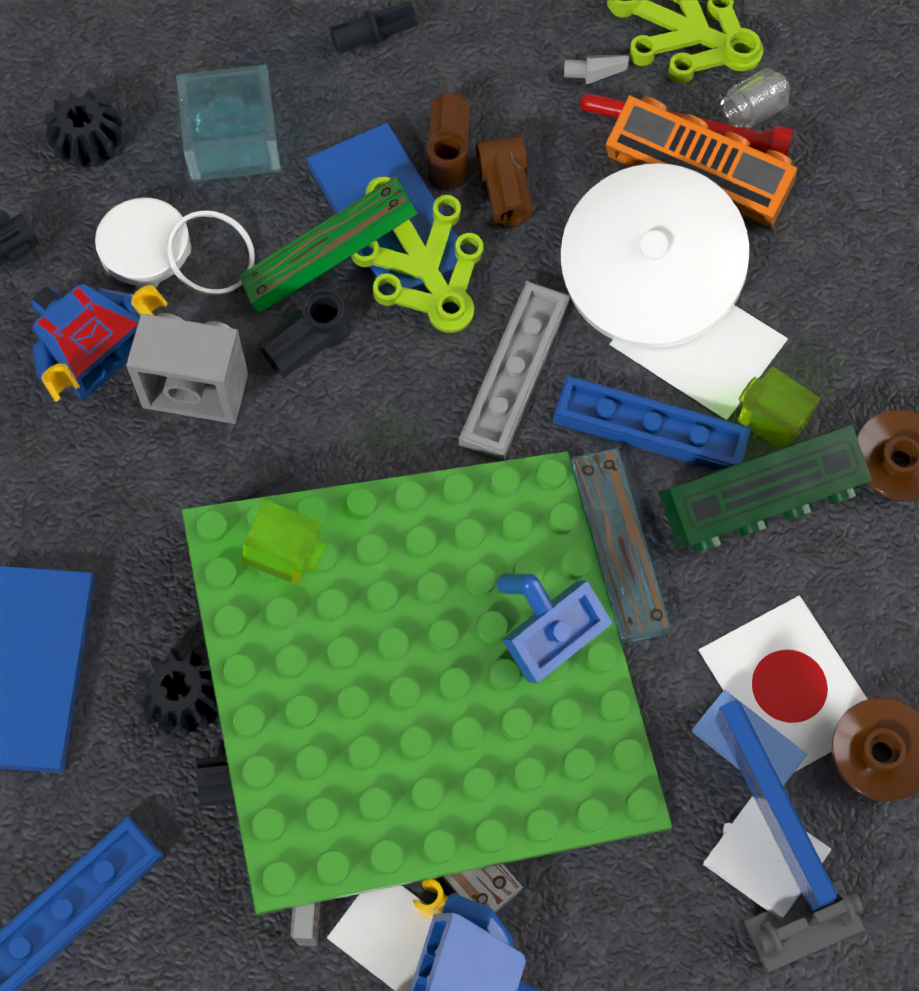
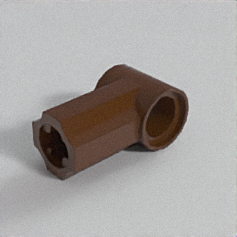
(448, 141)
(504, 168)

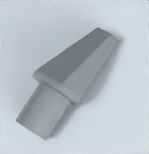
(596, 67)

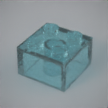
(228, 123)

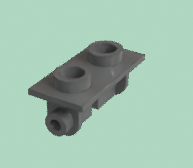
(803, 931)

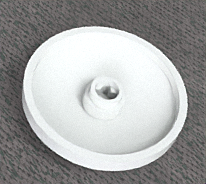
(655, 255)

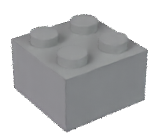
(188, 367)

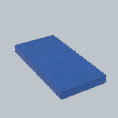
(349, 168)
(40, 663)

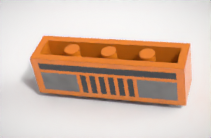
(751, 178)

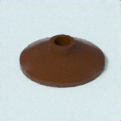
(888, 436)
(882, 724)

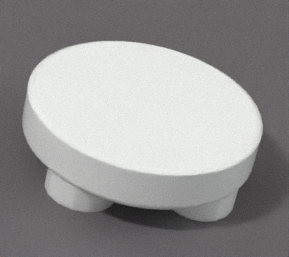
(135, 239)

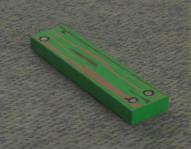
(327, 244)

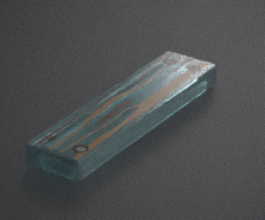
(620, 546)

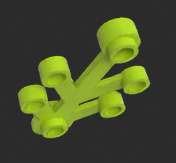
(690, 31)
(424, 264)

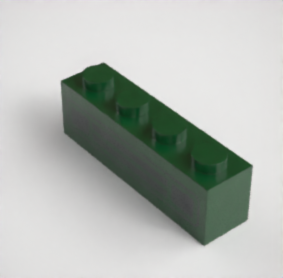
(765, 487)

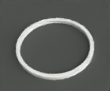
(181, 277)

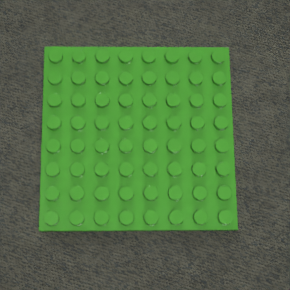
(378, 707)

